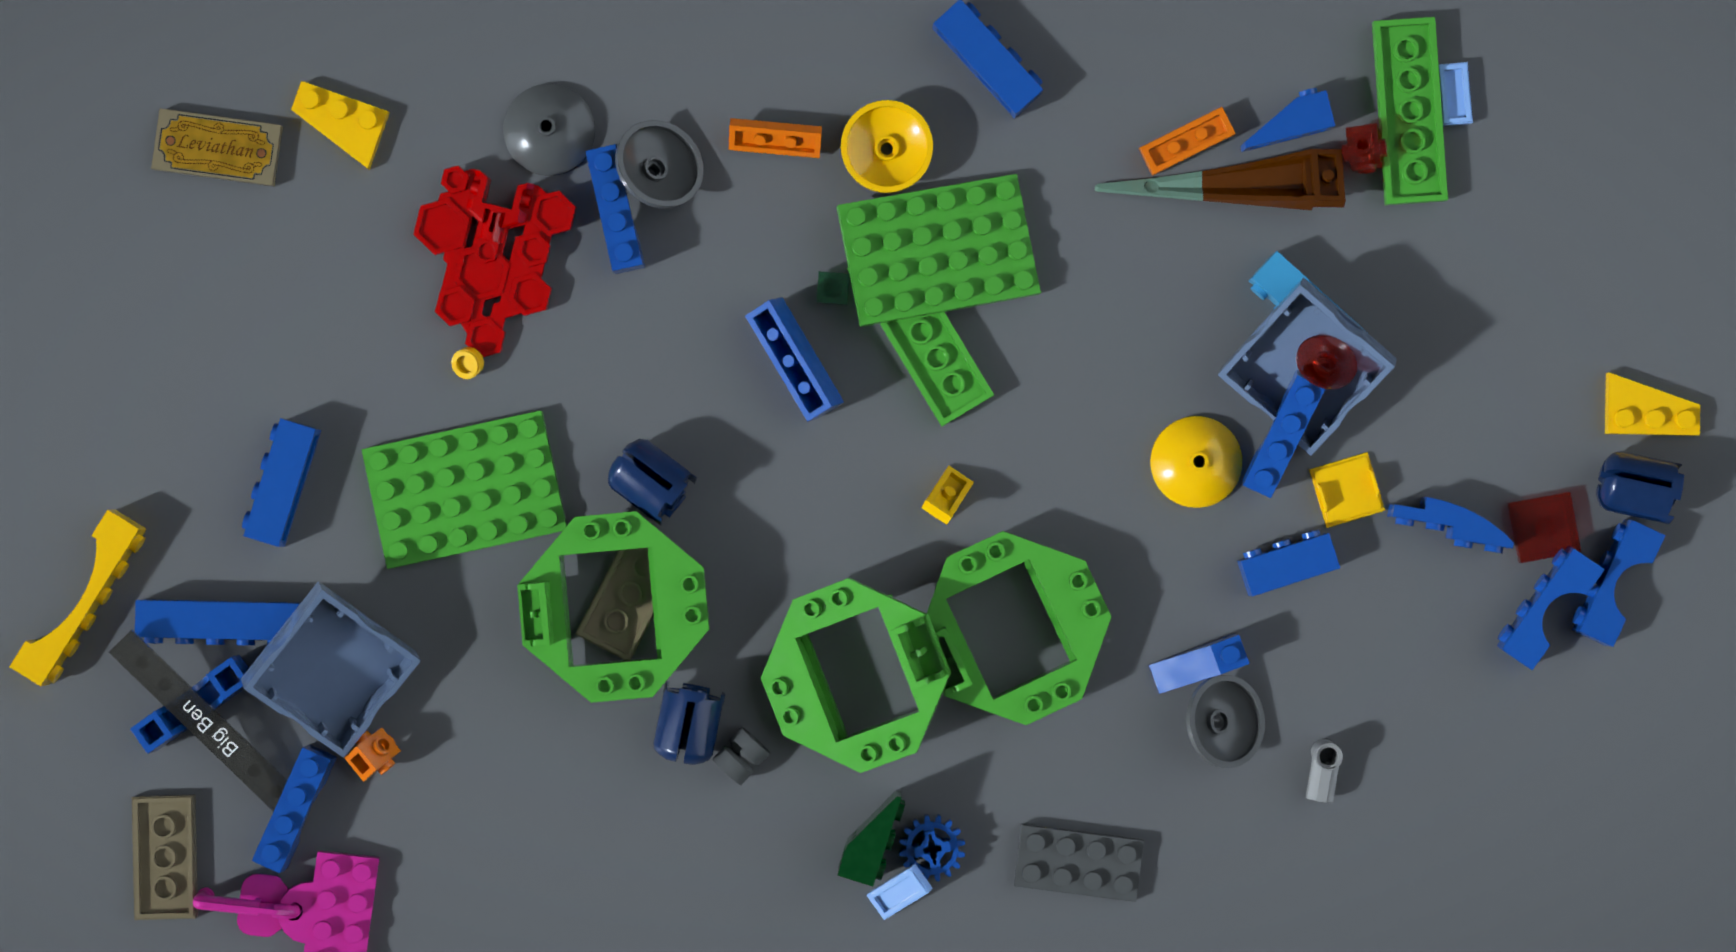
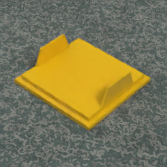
(1347, 490)

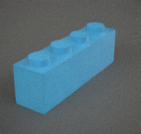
(1277, 279)

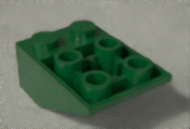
(865, 847)

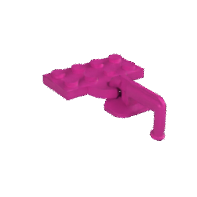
(334, 904)

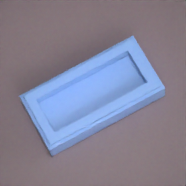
(1455, 94)
(899, 891)

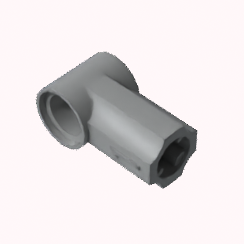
(1323, 774)

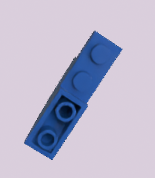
(1462, 524)

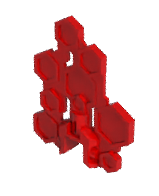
(483, 270)

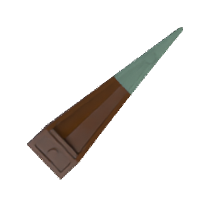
(1285, 181)

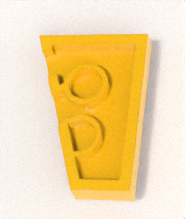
(343, 120)
(1646, 410)

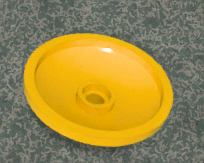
(884, 124)
(1174, 466)

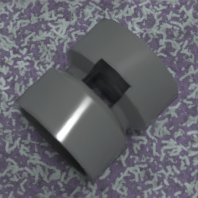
(741, 756)

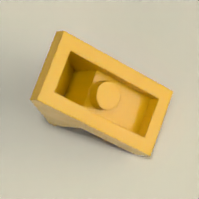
(947, 495)

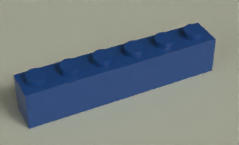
(210, 620)

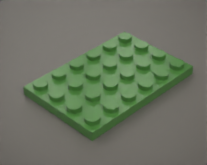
(938, 250)
(464, 489)

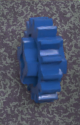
(947, 845)

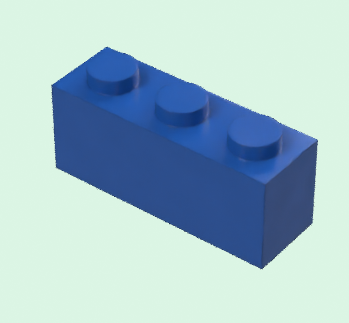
(1288, 562)

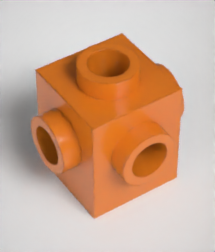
(373, 754)

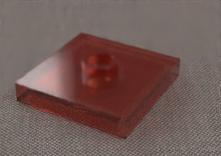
(1543, 526)

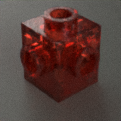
(1364, 148)

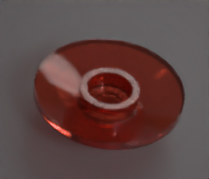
(1332, 354)

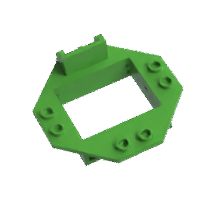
(1070, 602)
(677, 603)
(803, 696)

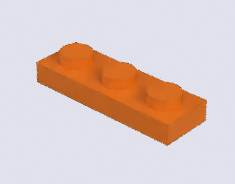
(775, 138)
(1187, 141)

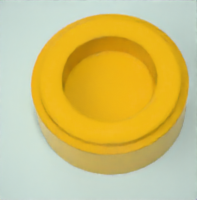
(467, 363)

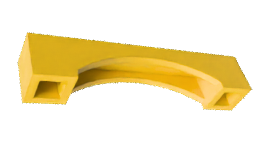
(115, 541)

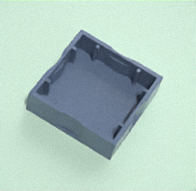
(1268, 360)
(330, 669)

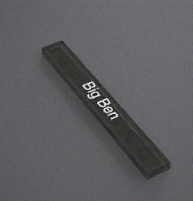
(200, 718)

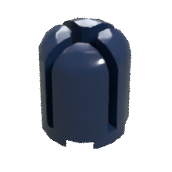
(649, 479)
(1639, 486)
(673, 719)

